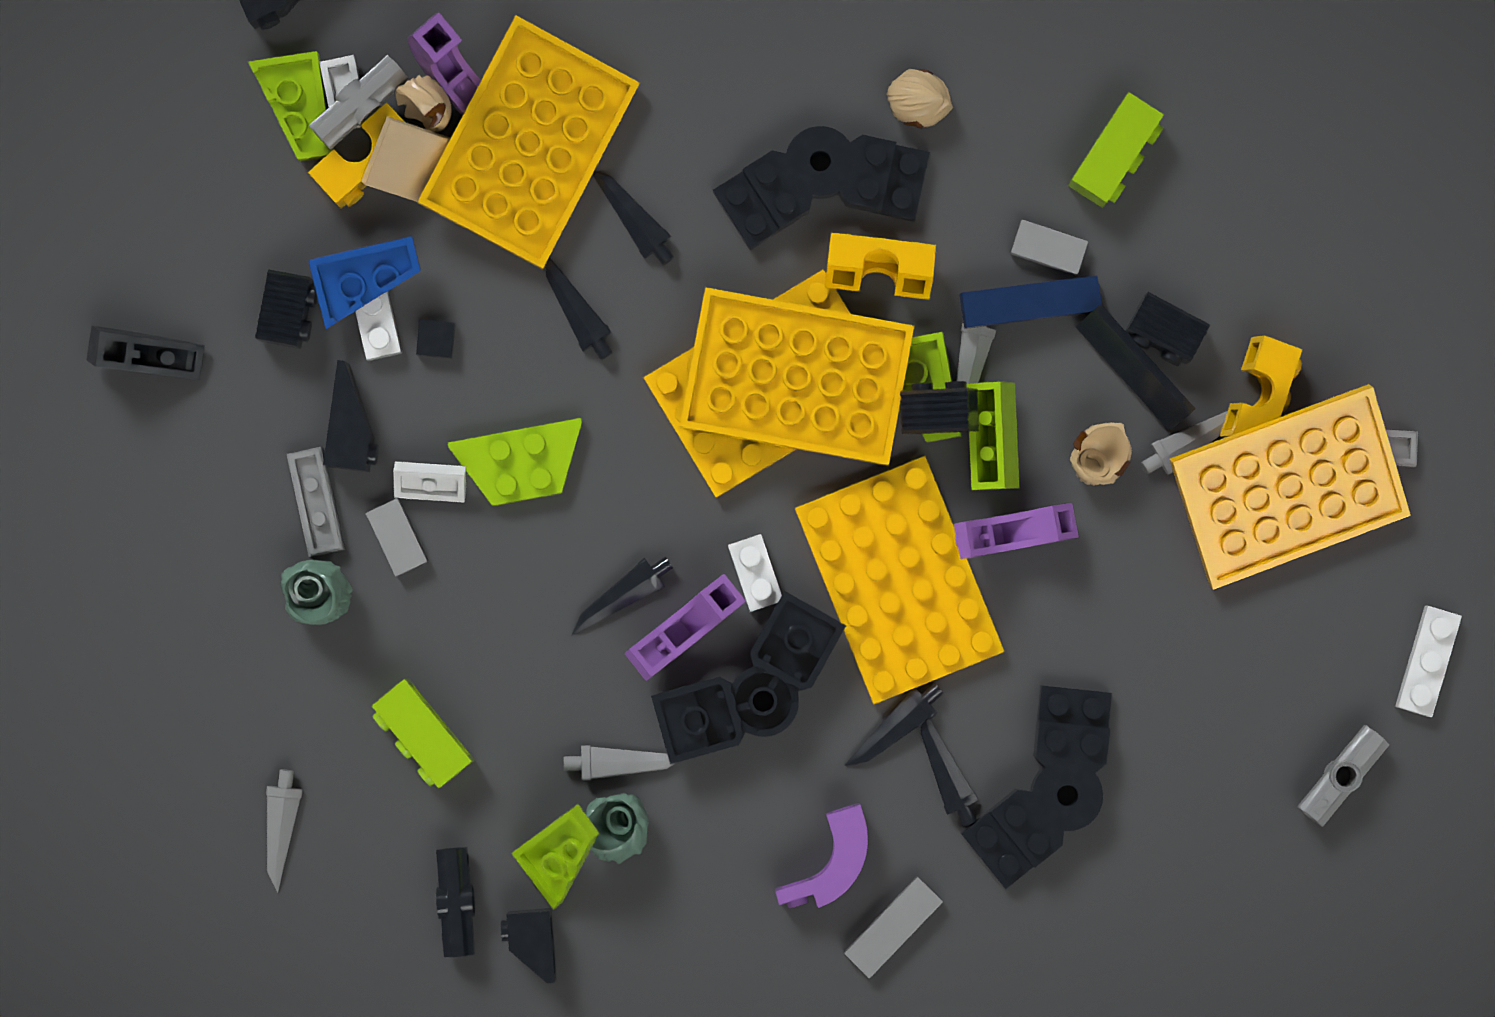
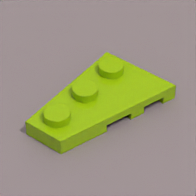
(297, 98)
(929, 364)
(558, 854)

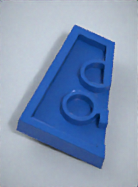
(360, 275)

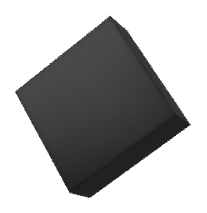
(435, 339)

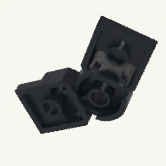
(780, 186)
(719, 712)
(1031, 823)

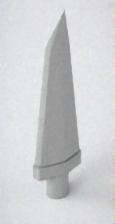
(973, 352)
(1182, 442)
(609, 762)
(281, 816)

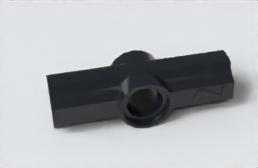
(455, 902)

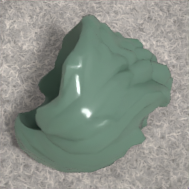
(315, 592)
(620, 825)

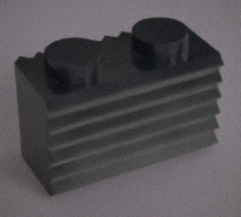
(286, 309)
(1166, 329)
(939, 409)

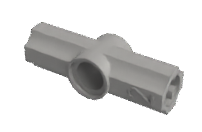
(358, 102)
(1358, 758)

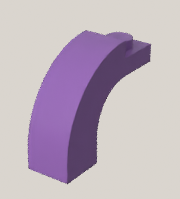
(438, 56)
(1016, 531)
(685, 627)
(844, 866)

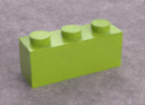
(1117, 151)
(996, 443)
(421, 734)

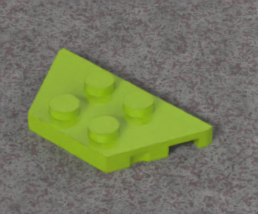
(520, 461)

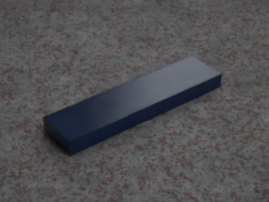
(1030, 302)

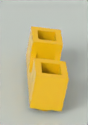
(343, 178)
(905, 262)
(1275, 367)

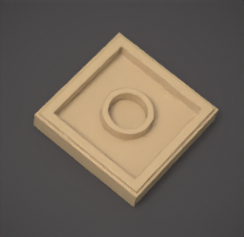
(404, 159)

